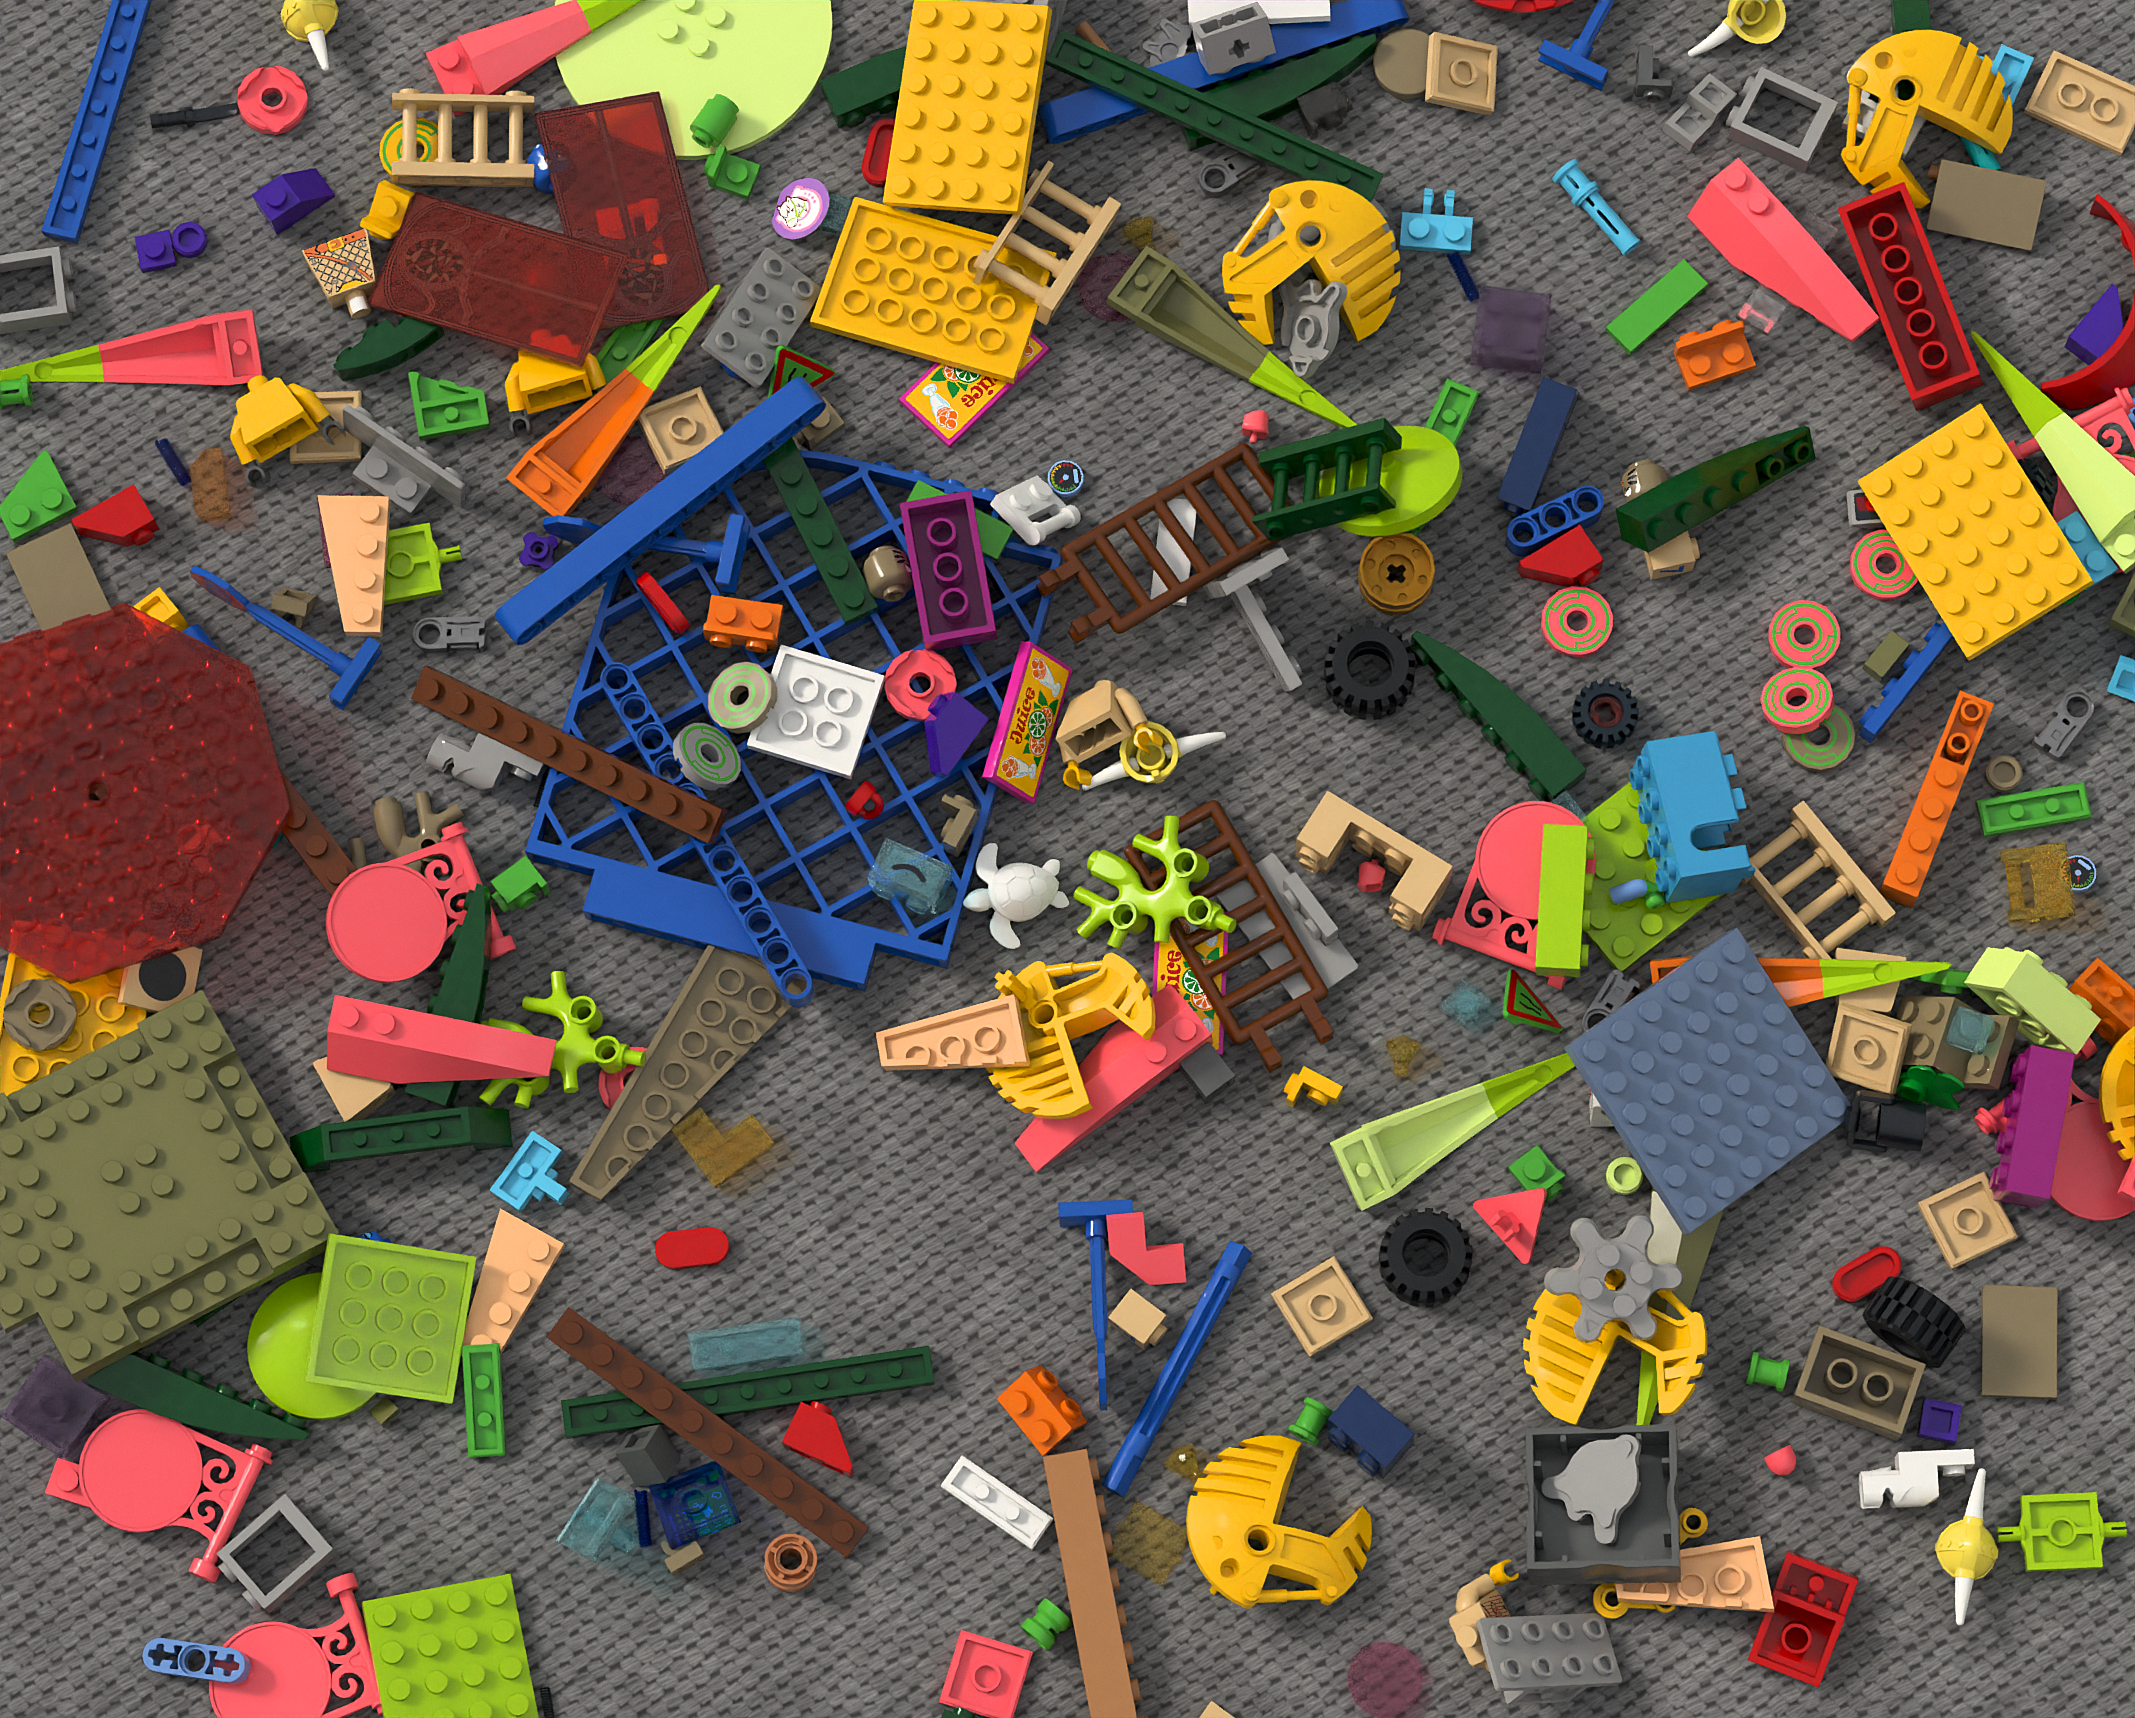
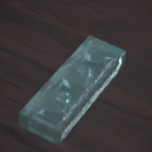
(746, 1344)

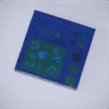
(694, 1504)

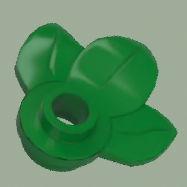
(1923, 1084)

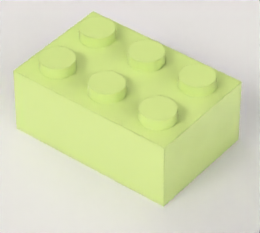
(2021, 987)

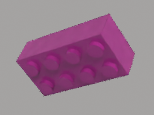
(948, 571)
(2032, 1127)

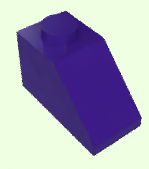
(292, 198)
(2098, 328)
(950, 730)

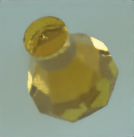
(1140, 231)
(1402, 1051)
(1184, 1462)

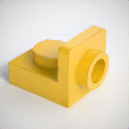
(387, 210)
(162, 608)
(1319, 1088)

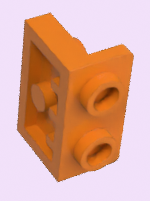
(1713, 354)
(743, 623)
(2110, 1000)

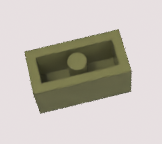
(1886, 656)

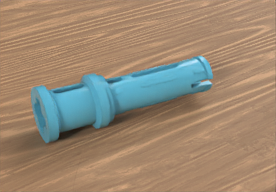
(1581, 197)

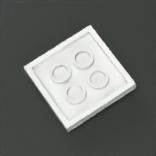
(818, 712)

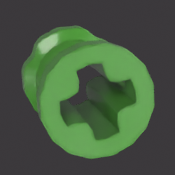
(23, 396)
(1767, 1371)
(1310, 1421)

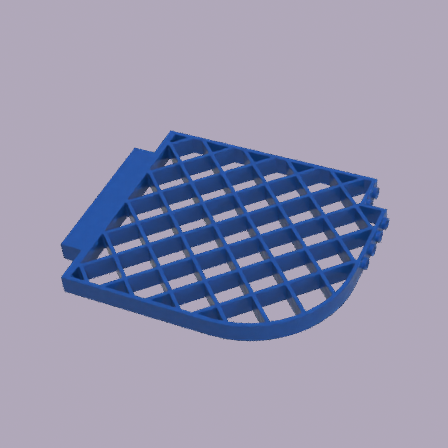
(697, 912)

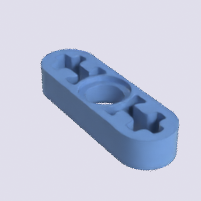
(219, 1675)

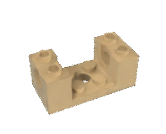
(1424, 873)

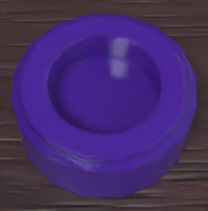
(189, 239)

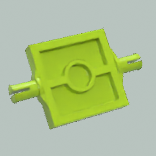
(415, 564)
(2061, 1532)

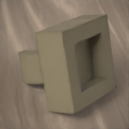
(295, 603)
(682, 1558)

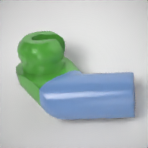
(1638, 889)

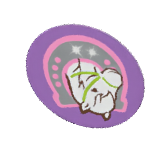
(800, 208)

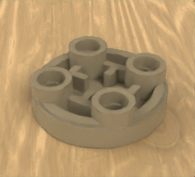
(1402, 63)

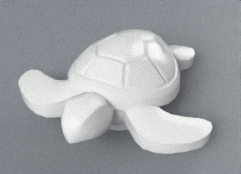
(1014, 892)

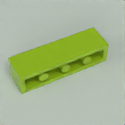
(1563, 899)

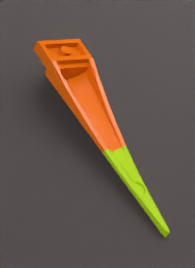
(576, 453)
(1814, 979)

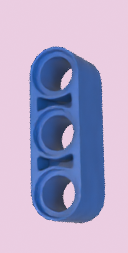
(1565, 508)

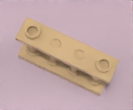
(445, 169)
(1063, 271)
(1849, 882)

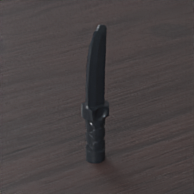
(190, 116)

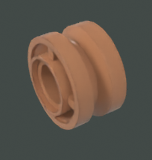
(786, 1579)

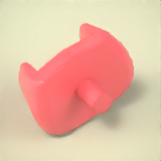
(1255, 425)
(1370, 876)

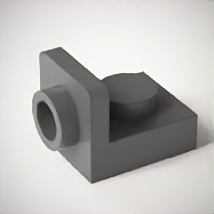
(1647, 75)

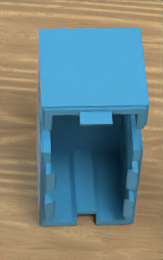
(1688, 809)

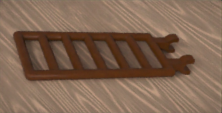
(1106, 612)
(1283, 931)

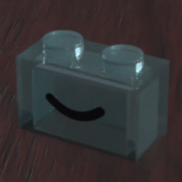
(910, 877)

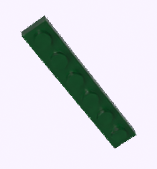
(820, 533)

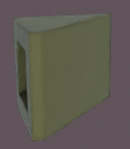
(384, 1411)

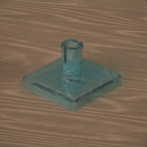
(599, 1522)

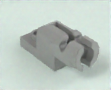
(483, 762)

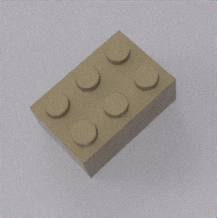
(1858, 1383)

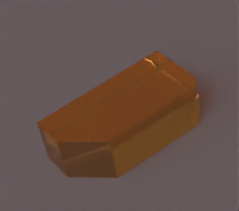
(210, 486)

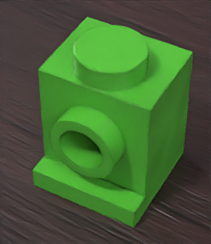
(518, 886)

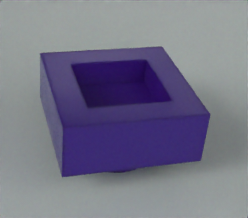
(155, 251)
(1939, 1421)

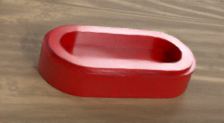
(878, 152)
(662, 603)
(692, 1248)
(1866, 1274)

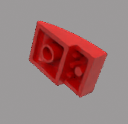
(1806, 1619)

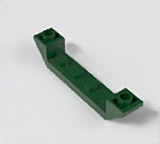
(401, 1135)

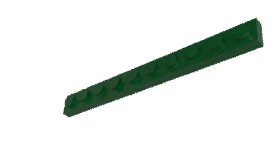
(1208, 116)
(761, 1390)

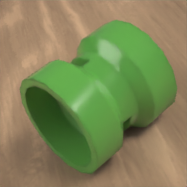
(1046, 1624)

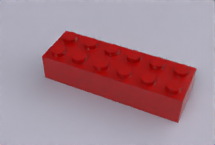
(1910, 296)

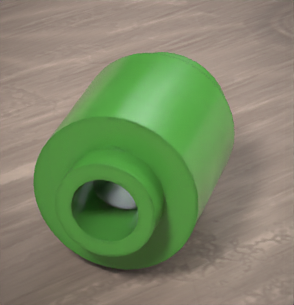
(714, 121)

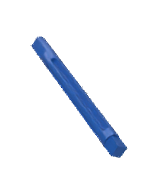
(1176, 1369)

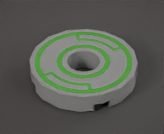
(724, 757)

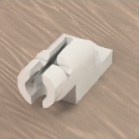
(1915, 1477)

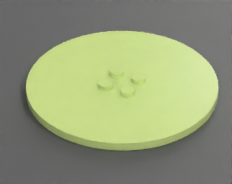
(751, 51)

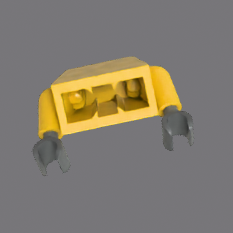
(545, 383)
(273, 420)

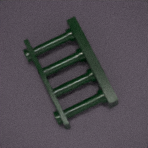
(1321, 453)

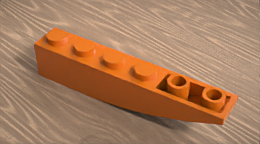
(1936, 799)

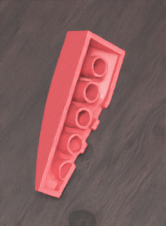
(1777, 251)
(426, 1047)
(1118, 1074)

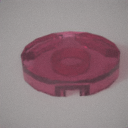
(1094, 291)
(634, 477)
(1379, 1689)

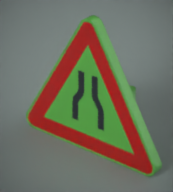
(792, 364)
(1524, 1005)

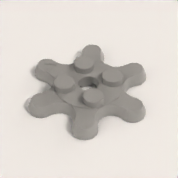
(1588, 1275)

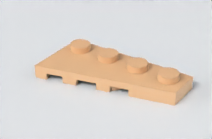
(358, 549)
(965, 1038)
(509, 1280)
(1712, 1576)

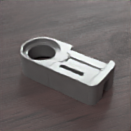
(1233, 166)
(455, 632)
(2064, 728)
(1612, 995)

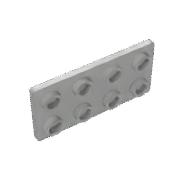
(760, 317)
(396, 468)
(1307, 918)
(1548, 1656)

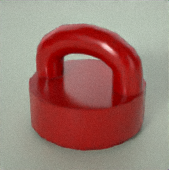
(860, 798)

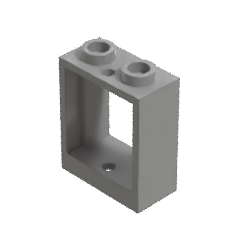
(1768, 145)
(44, 316)
(298, 1577)

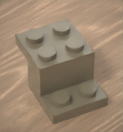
(1927, 1038)

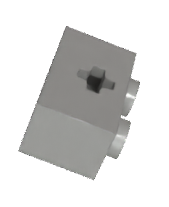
(1233, 38)

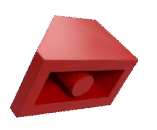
(118, 520)
(1564, 561)
(818, 1438)

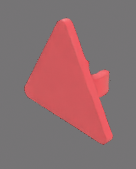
(1515, 1219)

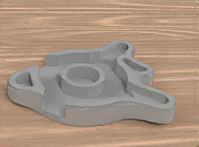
(1310, 322)
(1599, 1482)

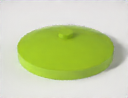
(1418, 477)
(280, 1351)

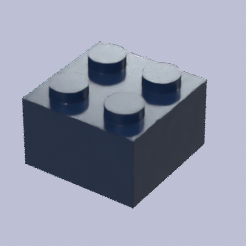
(1369, 1433)

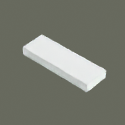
(1170, 549)
(997, 1502)

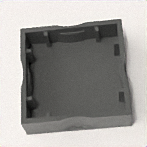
(1648, 1530)

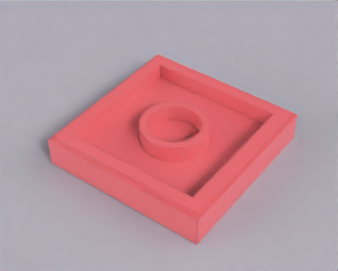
(986, 1676)

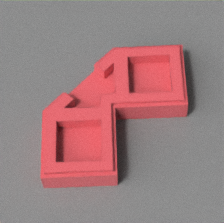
(1151, 1263)

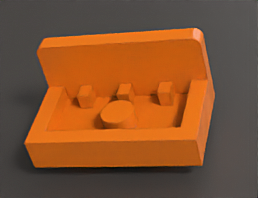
(1041, 1409)

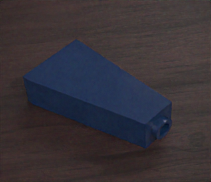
(1537, 445)

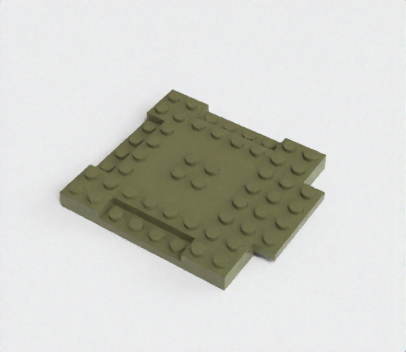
(145, 1190)

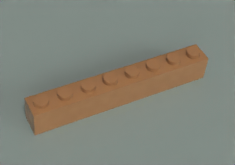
(1091, 1585)

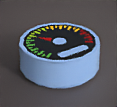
(1065, 478)
(2082, 873)

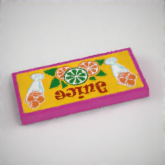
(954, 399)
(1027, 722)
(1173, 969)

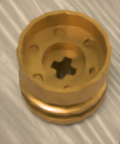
(1396, 553)

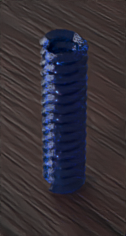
(1463, 276)
(173, 461)
(643, 1518)

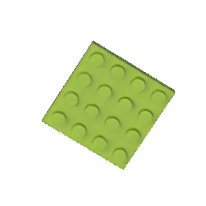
(1628, 929)
(390, 1318)
(451, 1652)

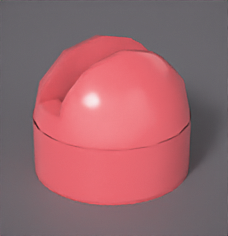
(1782, 1461)

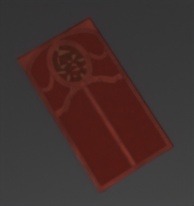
(625, 191)
(498, 279)

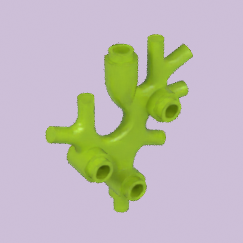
(1137, 903)
(571, 1050)

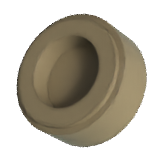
(2003, 773)

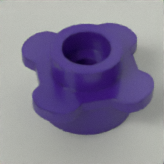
(545, 558)

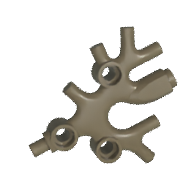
(393, 835)

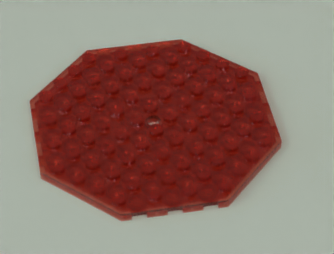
(185, 804)

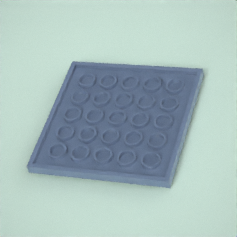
(1709, 1080)

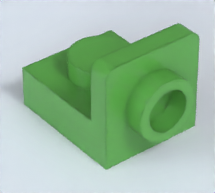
(731, 173)
(1537, 1171)

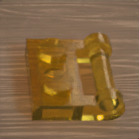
(2049, 878)

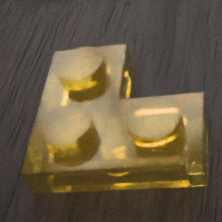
(720, 1155)

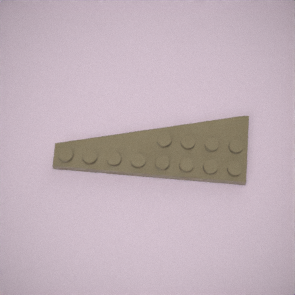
(706, 1032)

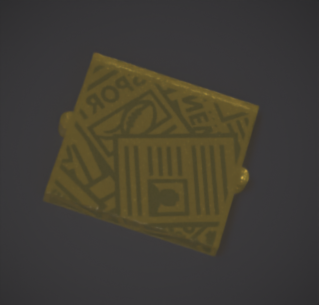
(1149, 1543)

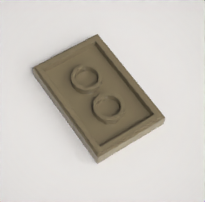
(1986, 205)
(57, 578)
(2019, 1342)

